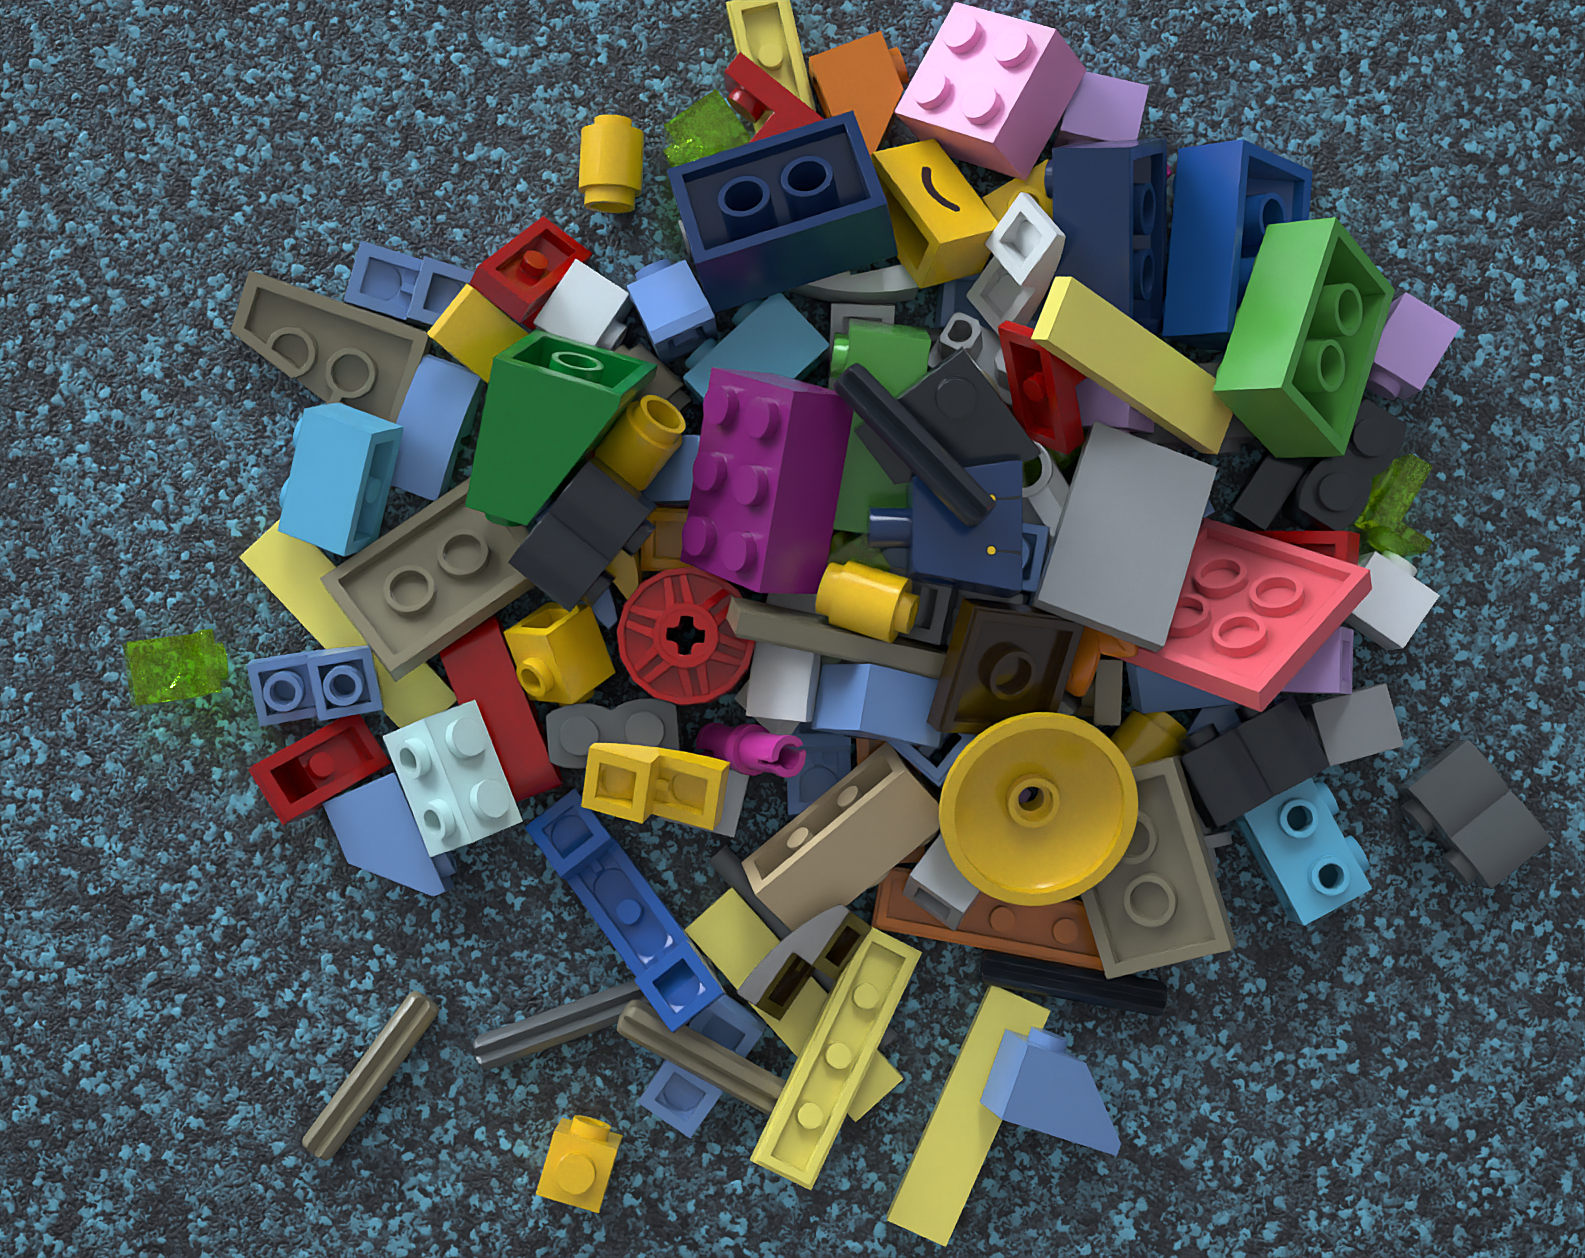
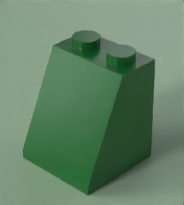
(544, 419)

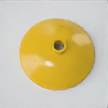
(1062, 837)

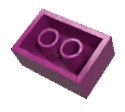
(766, 481)

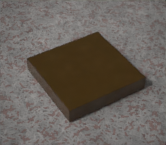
(1002, 665)

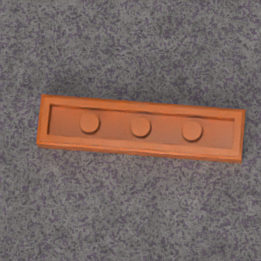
(1043, 932)

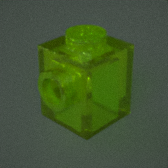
(703, 131)

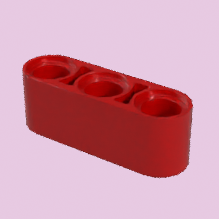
(485, 671)

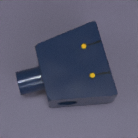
(946, 550)

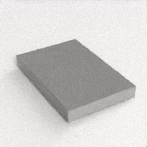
(1125, 537)

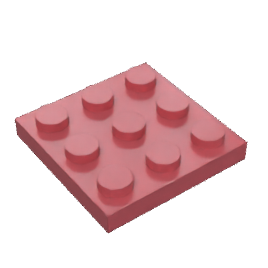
(1252, 614)

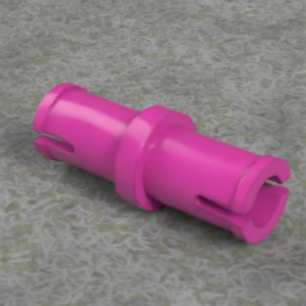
(752, 749)

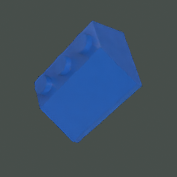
(1218, 223)

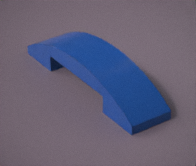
(627, 910)

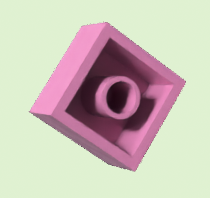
(991, 89)

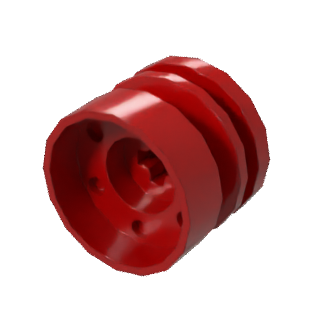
(657, 662)

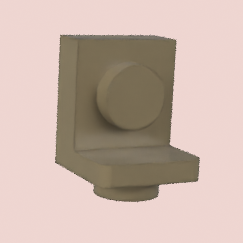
(1104, 693)

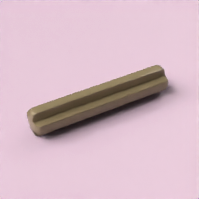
(701, 1057)
(370, 1075)

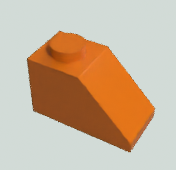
(861, 79)

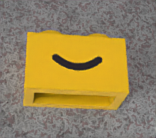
(933, 213)

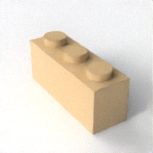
(845, 839)

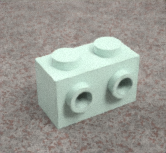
(452, 778)

